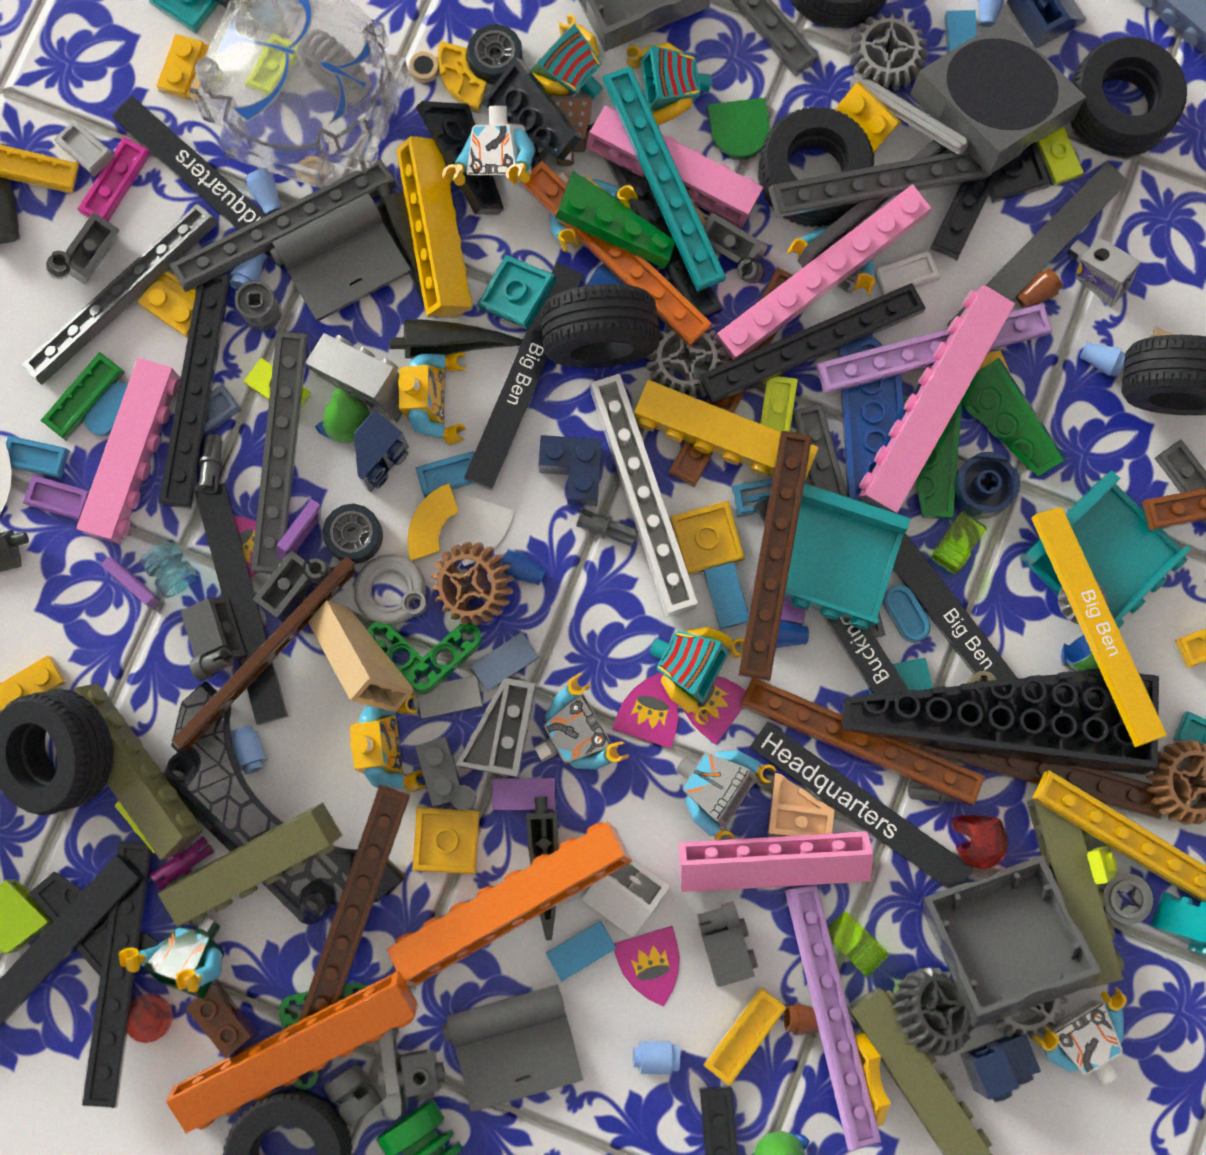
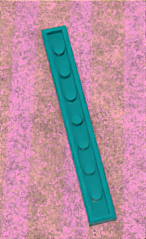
(664, 178)

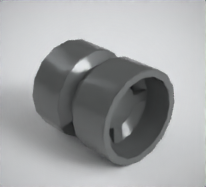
(258, 305)
(349, 1082)

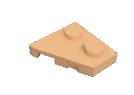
(797, 811)

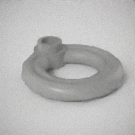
(401, 612)

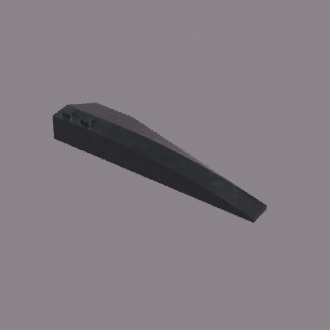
(1034, 718)

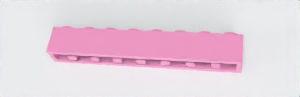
(824, 273)
(936, 399)

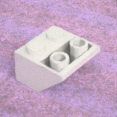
(627, 896)

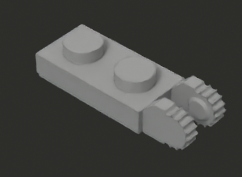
(388, 1077)

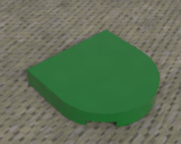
(739, 127)

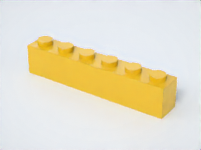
(433, 229)
(710, 428)

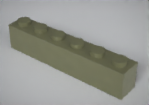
(141, 784)
(1066, 856)
(251, 864)
(917, 1078)

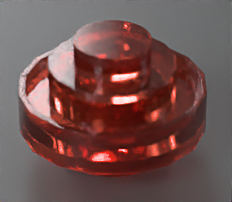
(149, 1018)

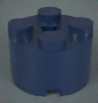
(997, 475)

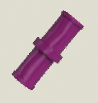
(182, 863)

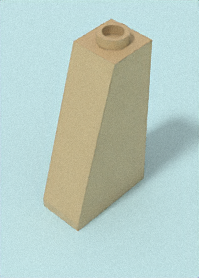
(358, 659)

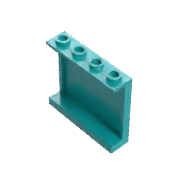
(1117, 547)
(843, 556)

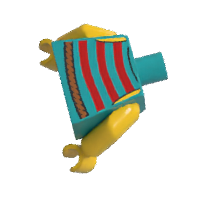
(570, 62)
(668, 79)
(692, 665)

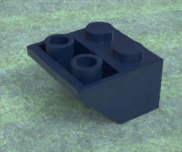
(1046, 18)
(377, 450)

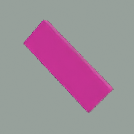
(115, 180)

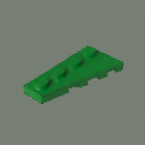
(606, 218)
(1008, 415)
(938, 475)

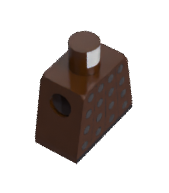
(578, 112)

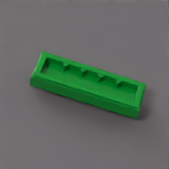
(81, 396)

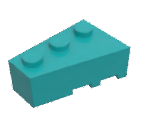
(1182, 921)

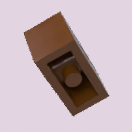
(222, 1021)

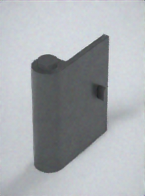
(336, 253)
(510, 1041)

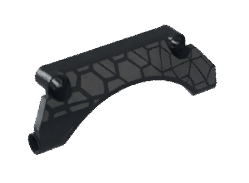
(234, 815)

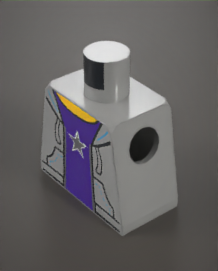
(1104, 269)

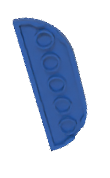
(867, 418)

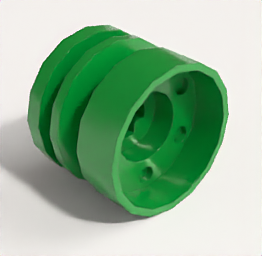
(417, 1134)

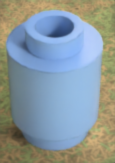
(248, 749)
(656, 1057)

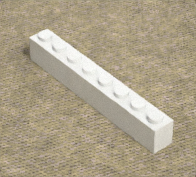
(643, 496)

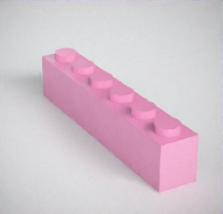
(707, 182)
(129, 451)
(775, 861)

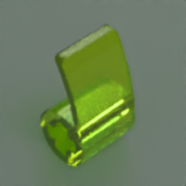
(958, 542)
(857, 944)

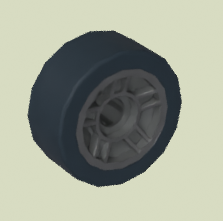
(489, 41)
(349, 518)

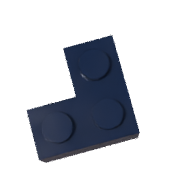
(576, 458)
(1001, 1066)

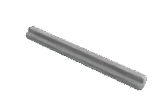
(915, 116)

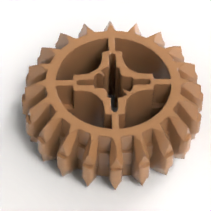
(459, 601)
(1172, 787)

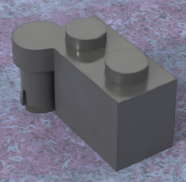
(738, 247)
(85, 250)
(290, 584)
(212, 636)
(442, 775)
(725, 945)

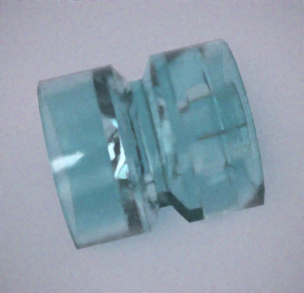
(166, 564)

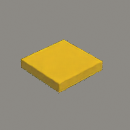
(707, 537)
(446, 840)

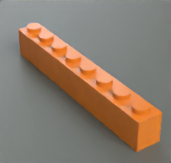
(509, 904)
(292, 1052)

